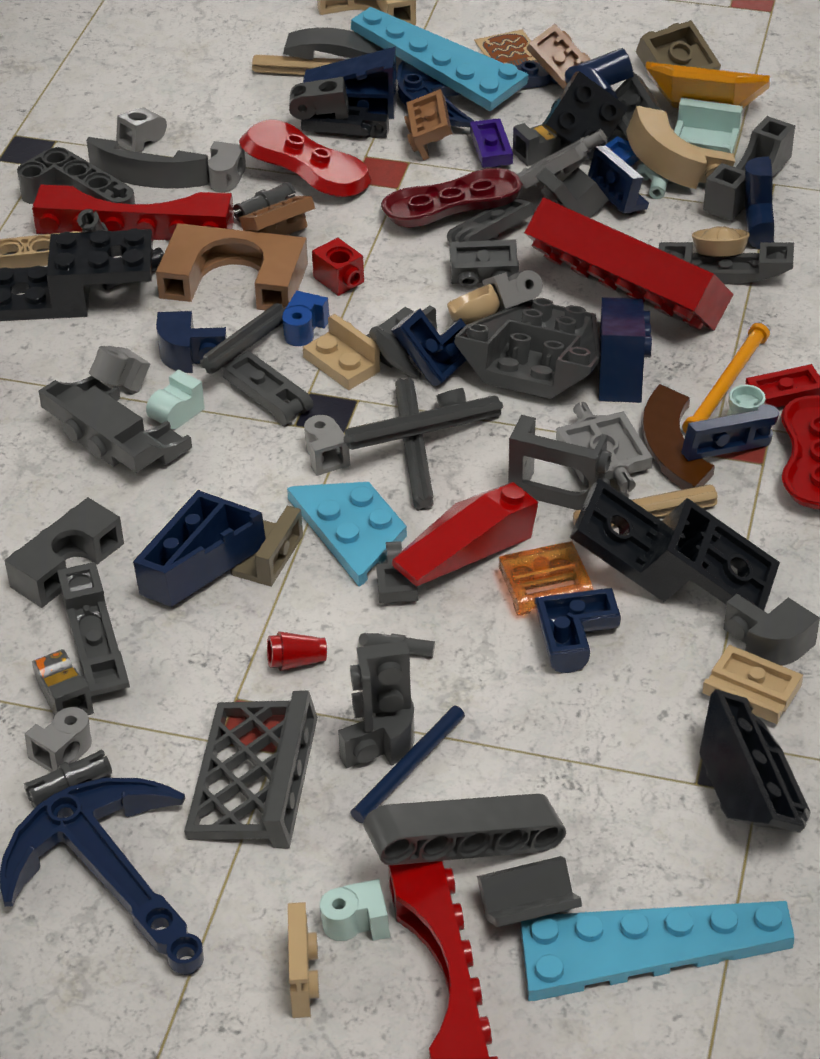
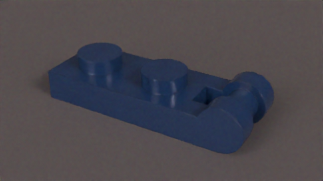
(730, 433)

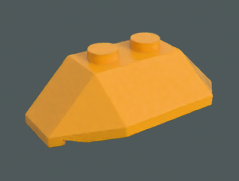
(706, 84)

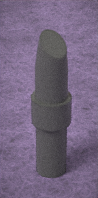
(415, 646)

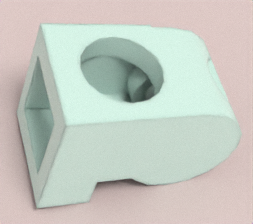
(177, 401)
(355, 910)

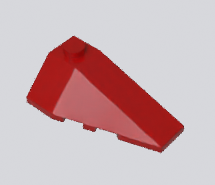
(469, 533)

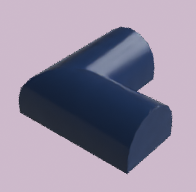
(605, 69)
(759, 201)
(432, 353)
(567, 618)

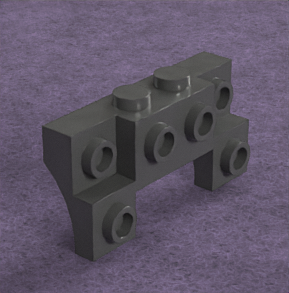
(109, 428)

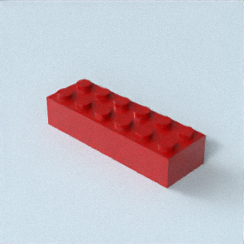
(628, 264)

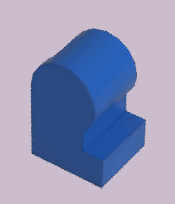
(302, 316)

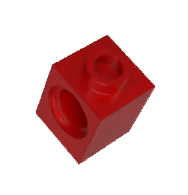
(338, 266)

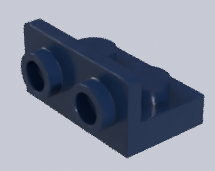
(617, 180)

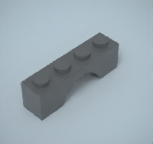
(727, 183)

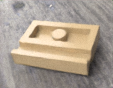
(762, 682)
(301, 949)

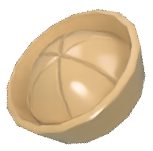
(720, 241)

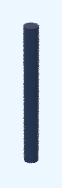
(408, 763)

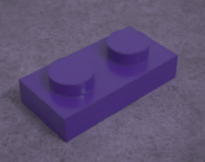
(491, 143)

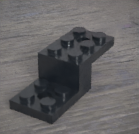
(74, 265)
(675, 550)

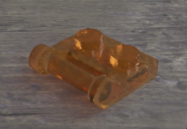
(542, 568)

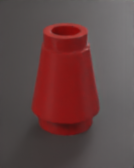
(294, 650)

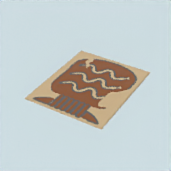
(507, 47)

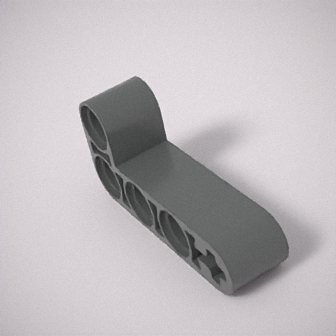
(65, 168)

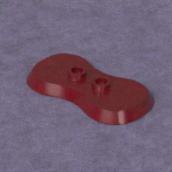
(473, 191)

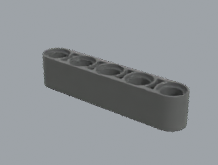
(463, 828)

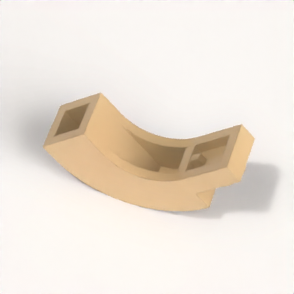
(400, 9)
(669, 154)

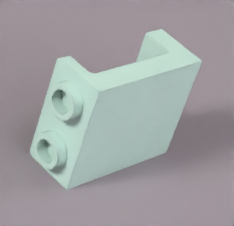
(709, 124)

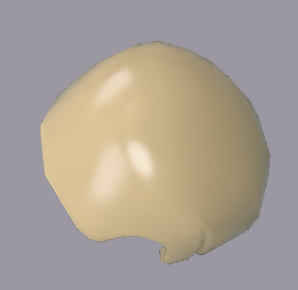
(474, 305)

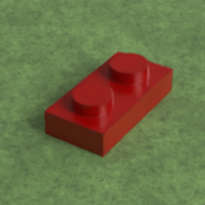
(787, 384)

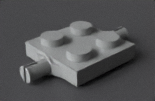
(564, 159)
(623, 441)

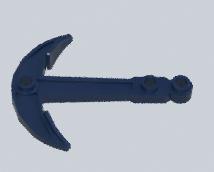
(415, 84)
(85, 836)

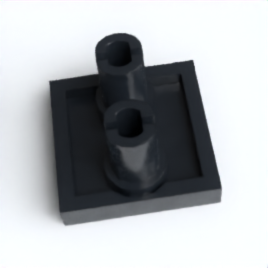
(583, 111)

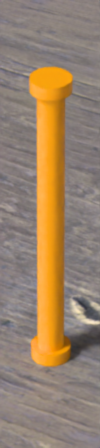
(757, 335)

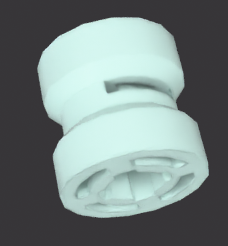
(745, 399)

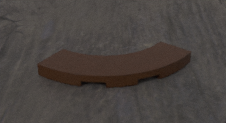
(665, 440)

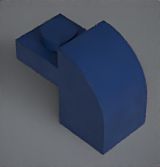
(182, 343)

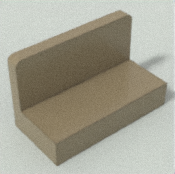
(276, 549)

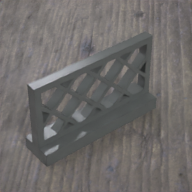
(286, 778)

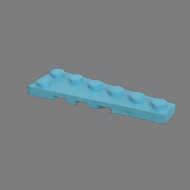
(456, 66)
(594, 947)

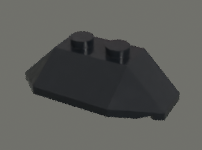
(749, 767)

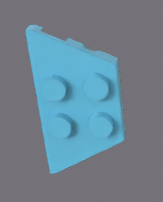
(350, 522)

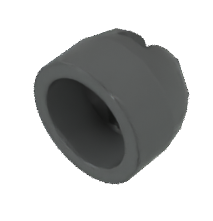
(451, 397)

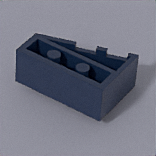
(367, 78)

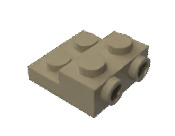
(677, 45)

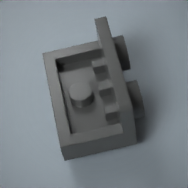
(481, 260)

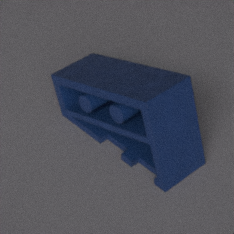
(623, 345)
(197, 547)

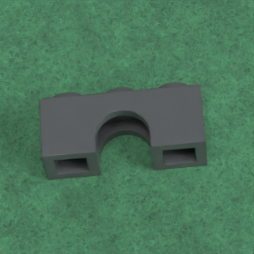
(82, 532)

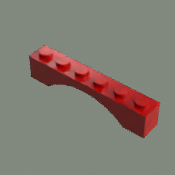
(59, 206)
(425, 908)

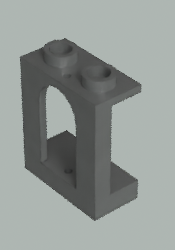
(526, 446)

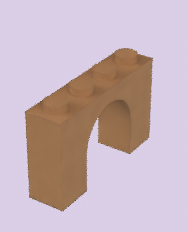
(200, 249)

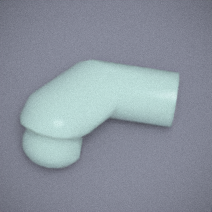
(658, 183)

